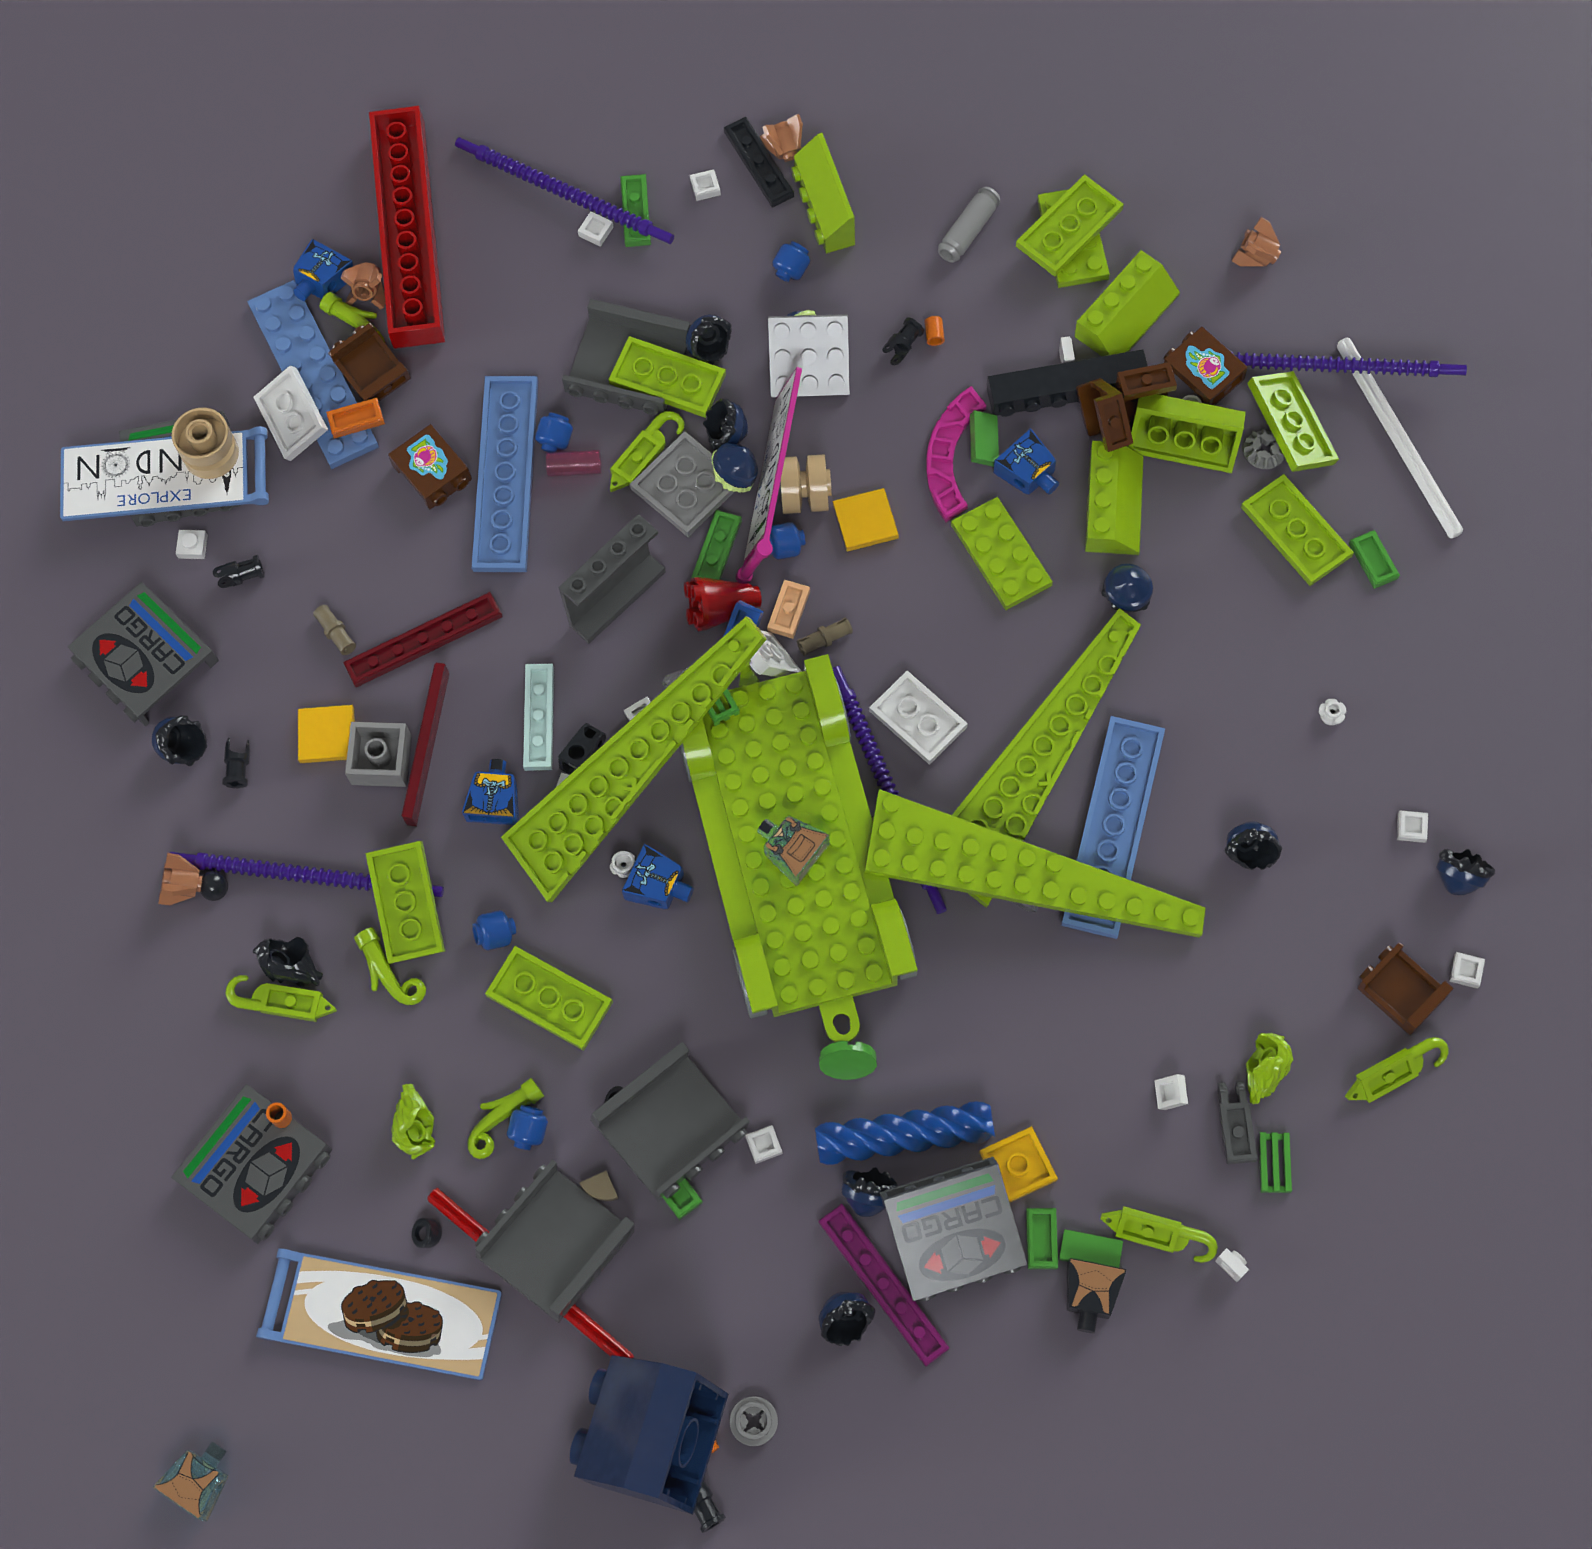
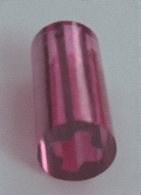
(573, 463)

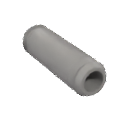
(969, 224)

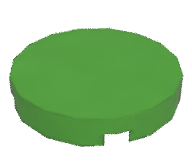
(847, 1061)

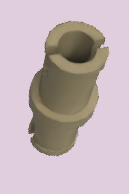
(334, 630)
(824, 636)

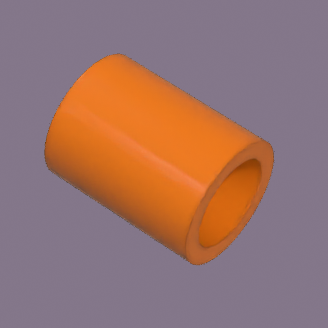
(934, 330)
(273, 1109)

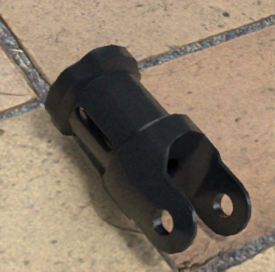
(903, 340)
(236, 573)
(236, 766)
(706, 1510)

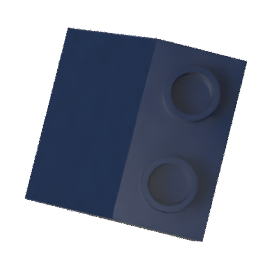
(649, 1432)

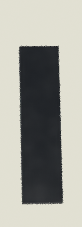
(759, 162)

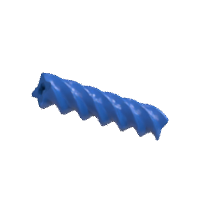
(912, 1131)

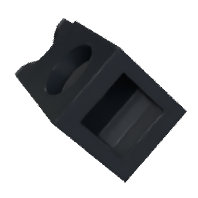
(580, 748)

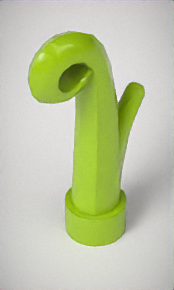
(355, 317)
(380, 969)
(502, 1110)

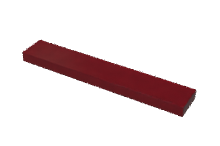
(422, 639)
(425, 744)

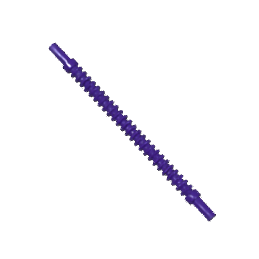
(643, 226)
(1432, 368)
(875, 761)
(203, 861)

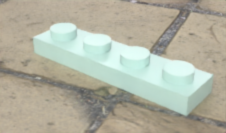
(538, 717)

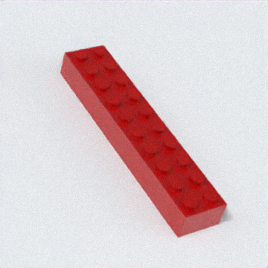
(406, 227)

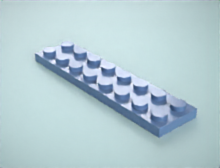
(299, 343)
(505, 474)
(1118, 808)

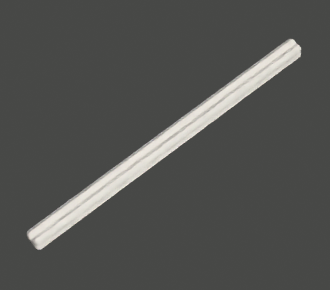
(1403, 444)

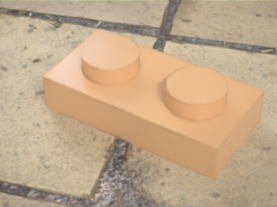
(788, 609)

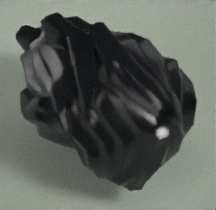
(287, 961)

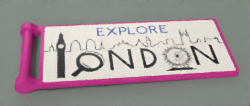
(758, 541)

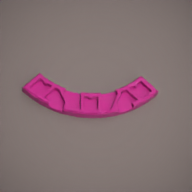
(942, 449)

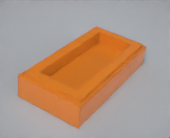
(355, 418)

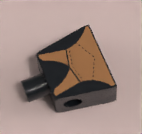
(1092, 1291)

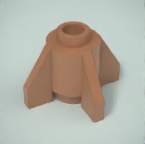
(783, 138)
(1259, 246)
(365, 284)
(179, 880)

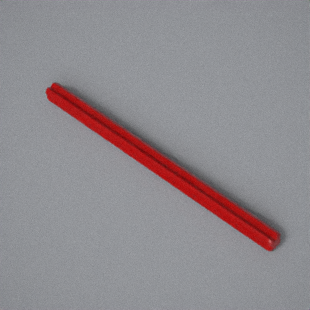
(574, 1315)

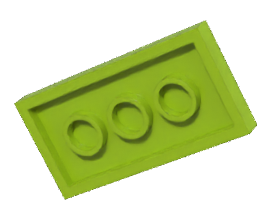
(1069, 225)
(1089, 264)
(667, 375)
(1292, 421)
(1297, 530)
(1001, 553)
(405, 902)
(549, 998)

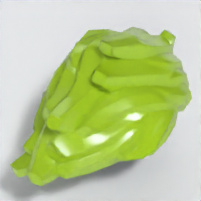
(1267, 1065)
(412, 1124)

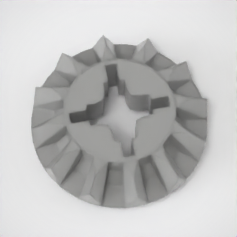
(1262, 459)
(768, 1420)

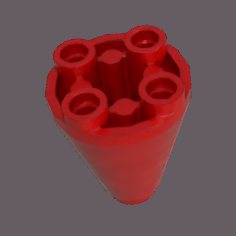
(714, 600)

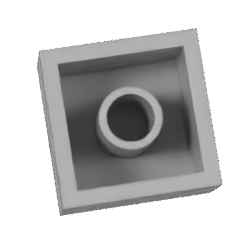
(378, 754)

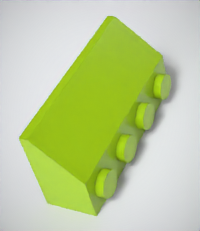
(824, 195)
(1127, 307)
(1187, 432)
(1114, 500)

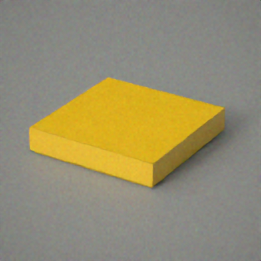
(865, 519)
(324, 733)
(1021, 1163)

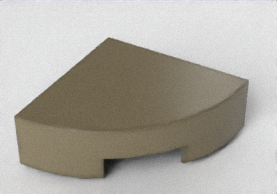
(600, 1187)

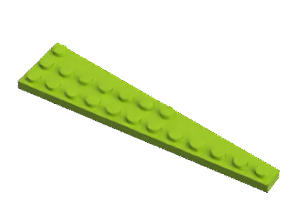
(1026, 771)
(585, 807)
(957, 855)

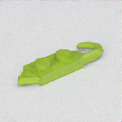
(642, 451)
(281, 1001)
(1395, 1070)
(1157, 1232)

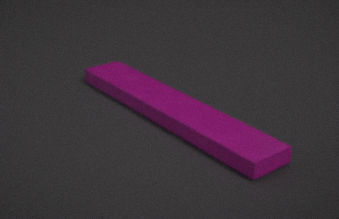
(883, 1285)

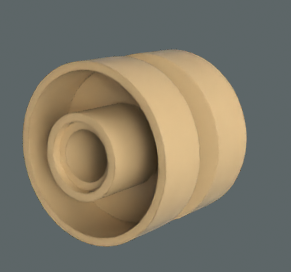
(205, 443)
(810, 484)

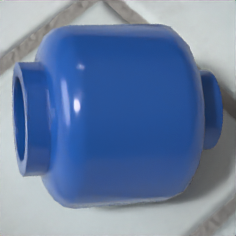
(791, 261)
(554, 432)
(786, 540)
(493, 930)
(527, 1127)

